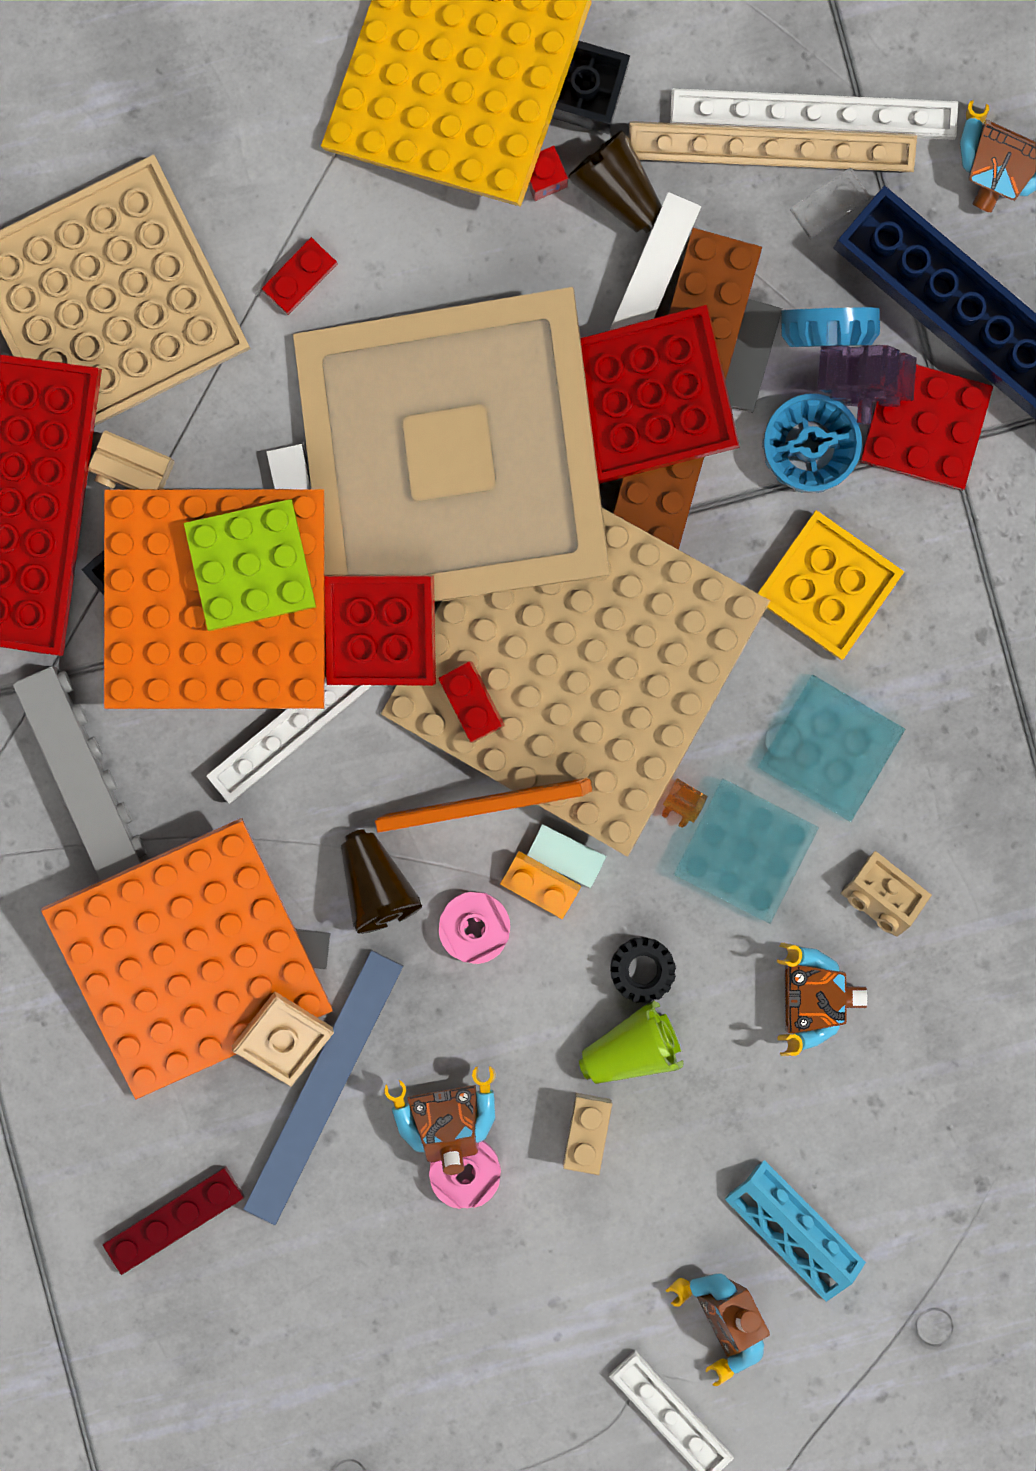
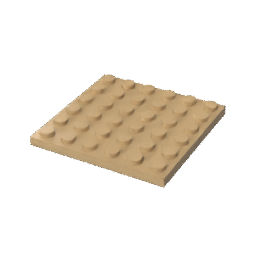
(117, 289)

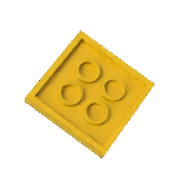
(829, 585)

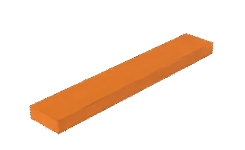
(484, 804)

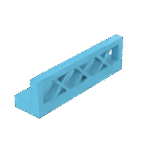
(801, 1229)

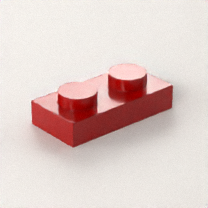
(299, 276)
(471, 702)

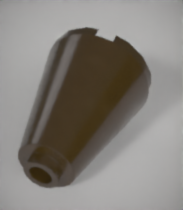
(619, 183)
(375, 884)

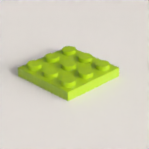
(250, 565)

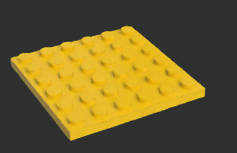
(456, 89)

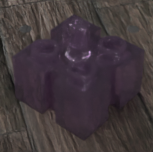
(867, 376)

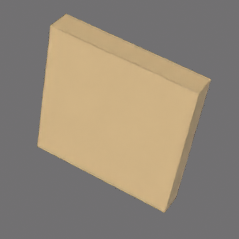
(282, 1039)

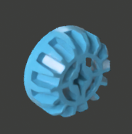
(830, 326)
(843, 437)

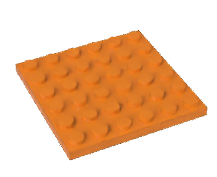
(156, 621)
(183, 955)

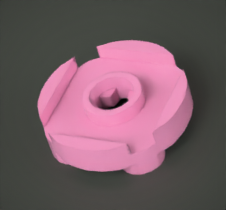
(468, 947)
(466, 1192)

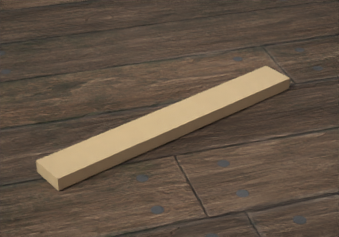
(773, 146)

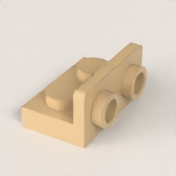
(886, 895)

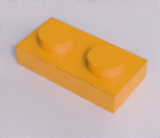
(540, 885)

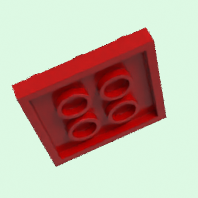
(934, 433)
(380, 630)

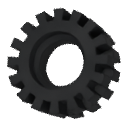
(643, 992)

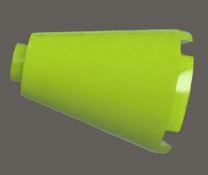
(634, 1048)

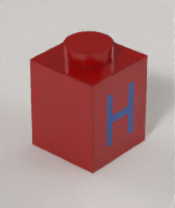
(547, 175)

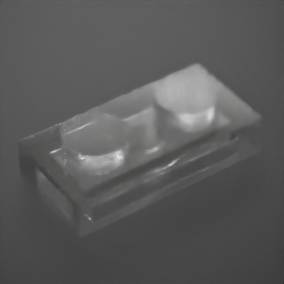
(830, 203)

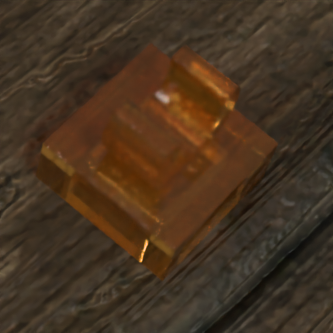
(684, 801)

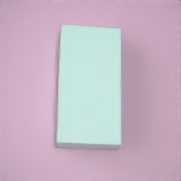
(566, 856)

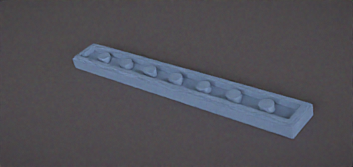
(323, 1087)

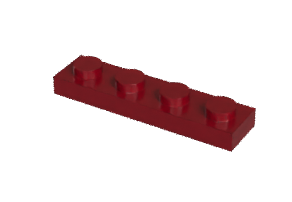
(173, 1220)

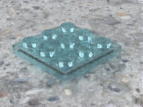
(831, 748)
(746, 850)

